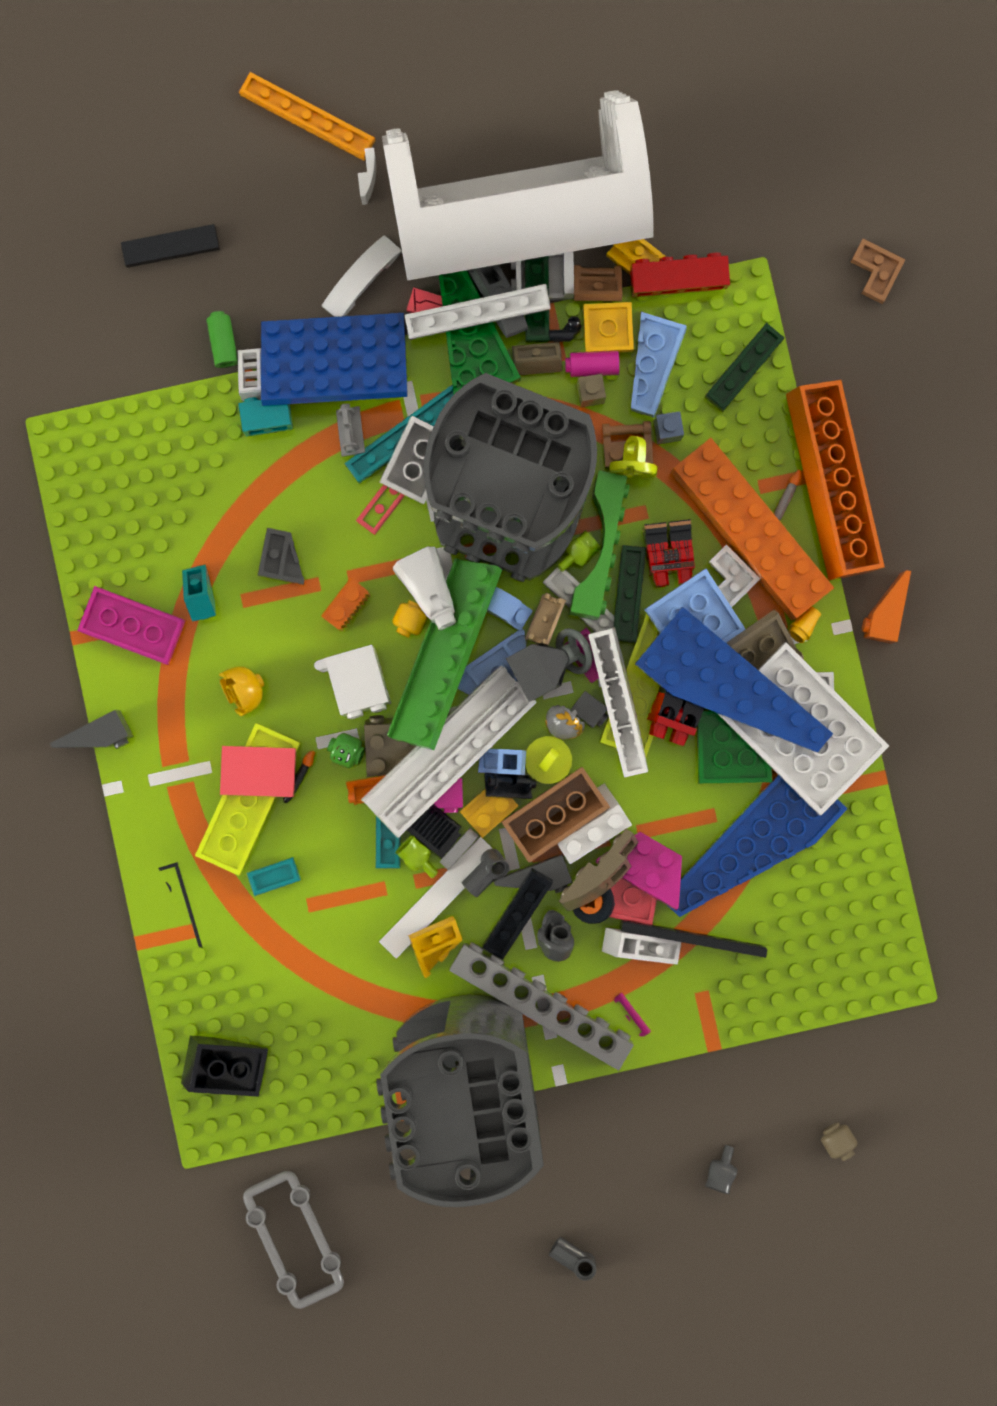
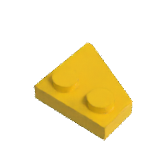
(435, 943)

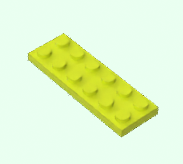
(642, 687)
(240, 817)

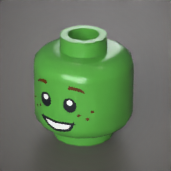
(346, 750)

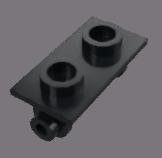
(509, 785)

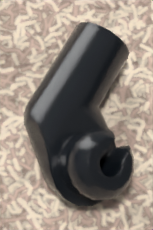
(568, 333)

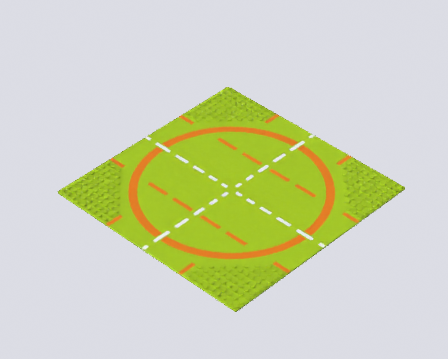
(177, 485)

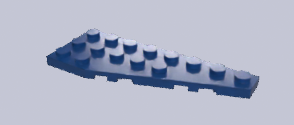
(710, 674)
(762, 836)

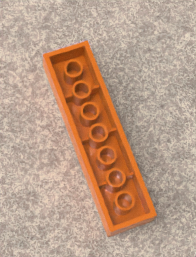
(834, 479)
(751, 529)

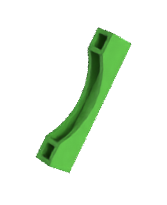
(608, 497)

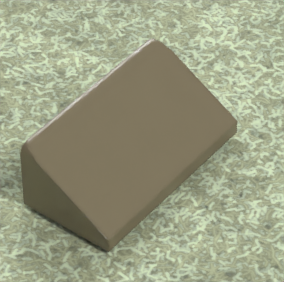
(537, 358)

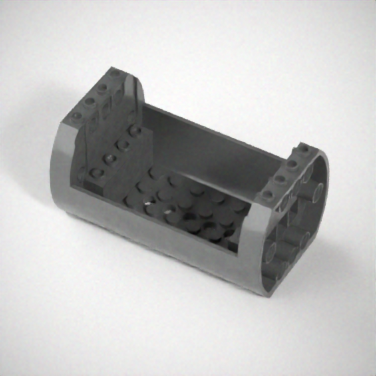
(509, 474)
(466, 1103)

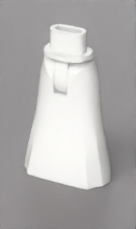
(426, 583)

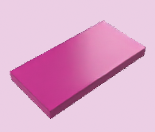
(131, 625)

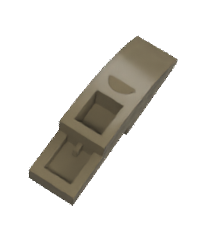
(595, 881)

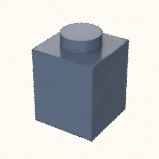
(668, 427)

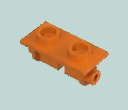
(359, 788)

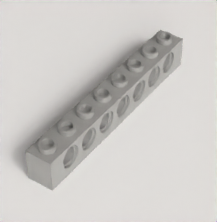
(612, 1055)

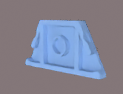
(483, 666)

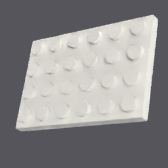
(850, 750)

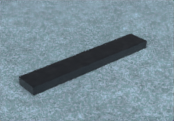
(694, 938)

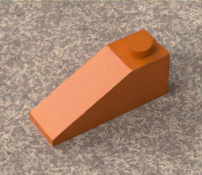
(886, 617)

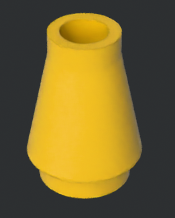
(804, 625)

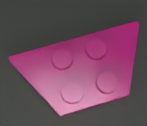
(655, 870)

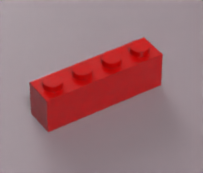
(679, 276)

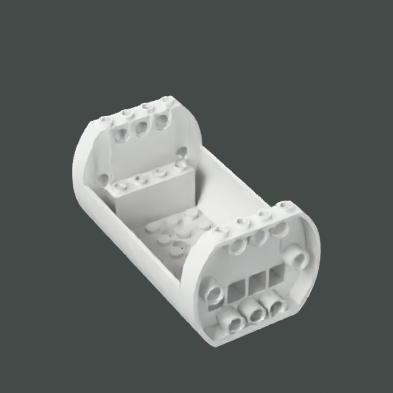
(529, 209)

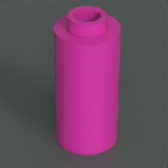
(592, 363)

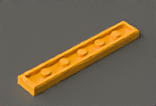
(306, 116)

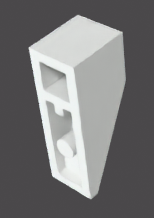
(640, 947)

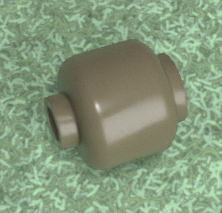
(839, 1141)

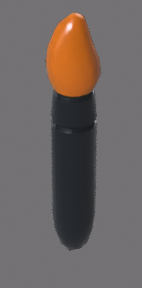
(301, 772)

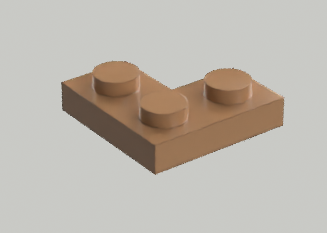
(883, 268)

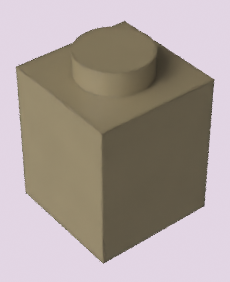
(591, 390)

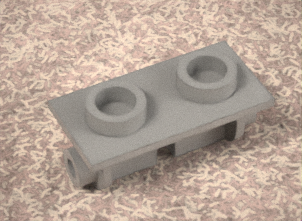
(350, 430)

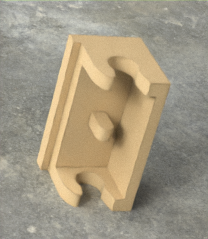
(545, 619)

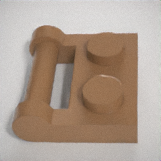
(597, 284)
(614, 450)

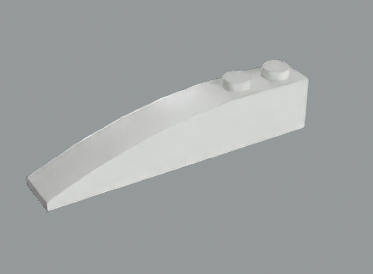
(618, 701)

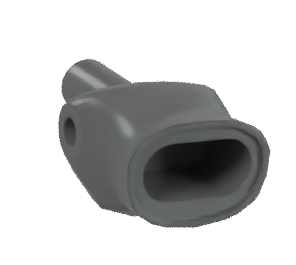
(722, 1172)

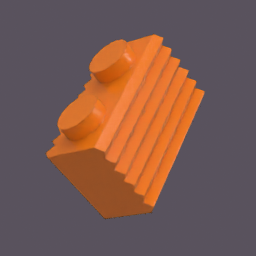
(346, 605)

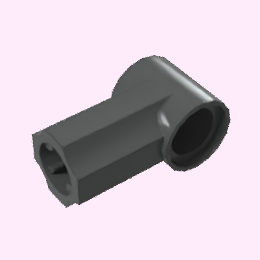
(486, 872)
(571, 1257)

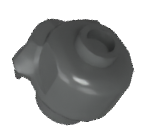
(555, 937)

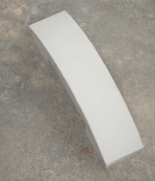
(360, 276)

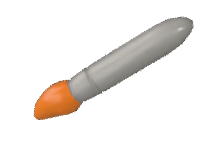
(788, 494)

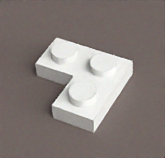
(737, 575)

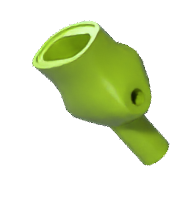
(579, 551)
(416, 856)

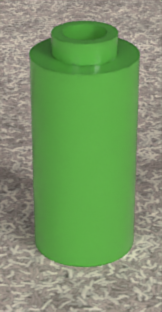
(222, 340)

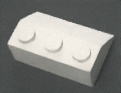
(597, 830)

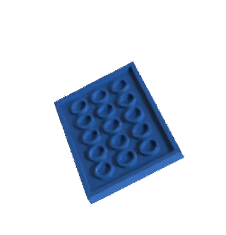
(333, 359)

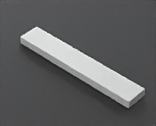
(478, 311)
(434, 900)

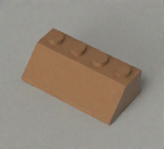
(555, 814)

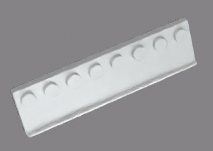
(464, 739)

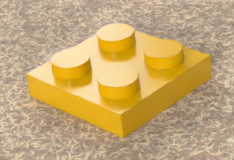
(608, 327)

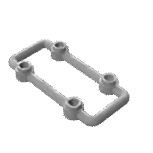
(287, 1281)

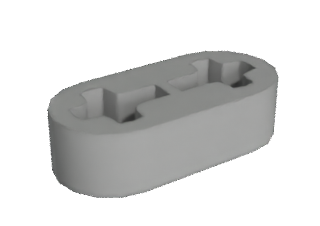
(459, 848)

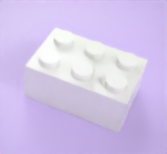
(406, 464)

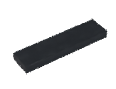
(170, 245)
(517, 913)

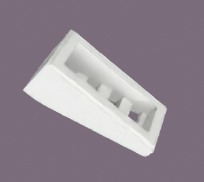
(250, 388)

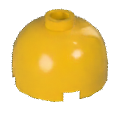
(242, 688)

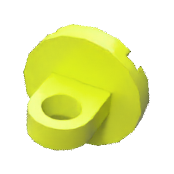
(634, 461)
(548, 760)

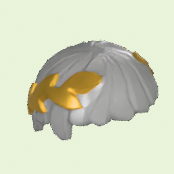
(563, 723)

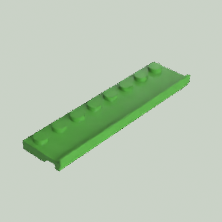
(444, 657)

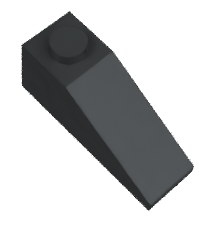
(105, 731)
(553, 868)

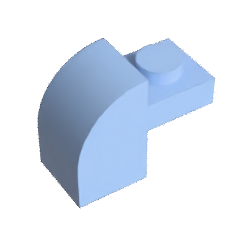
(509, 609)
(503, 762)

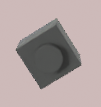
(590, 710)

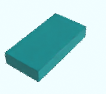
(273, 876)

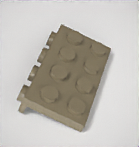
(762, 639)
(381, 750)

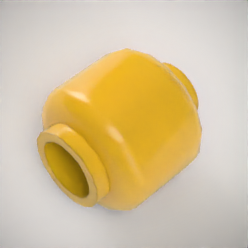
(409, 619)

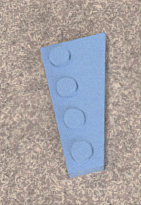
(656, 353)

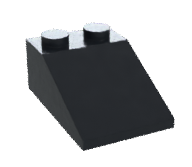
(223, 1067)

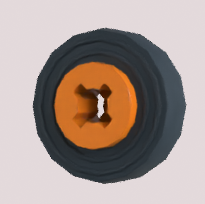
(597, 910)

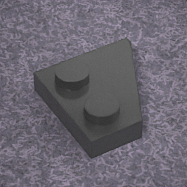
(280, 558)

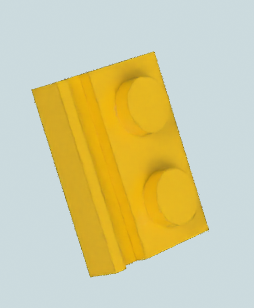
(626, 253)
(487, 812)

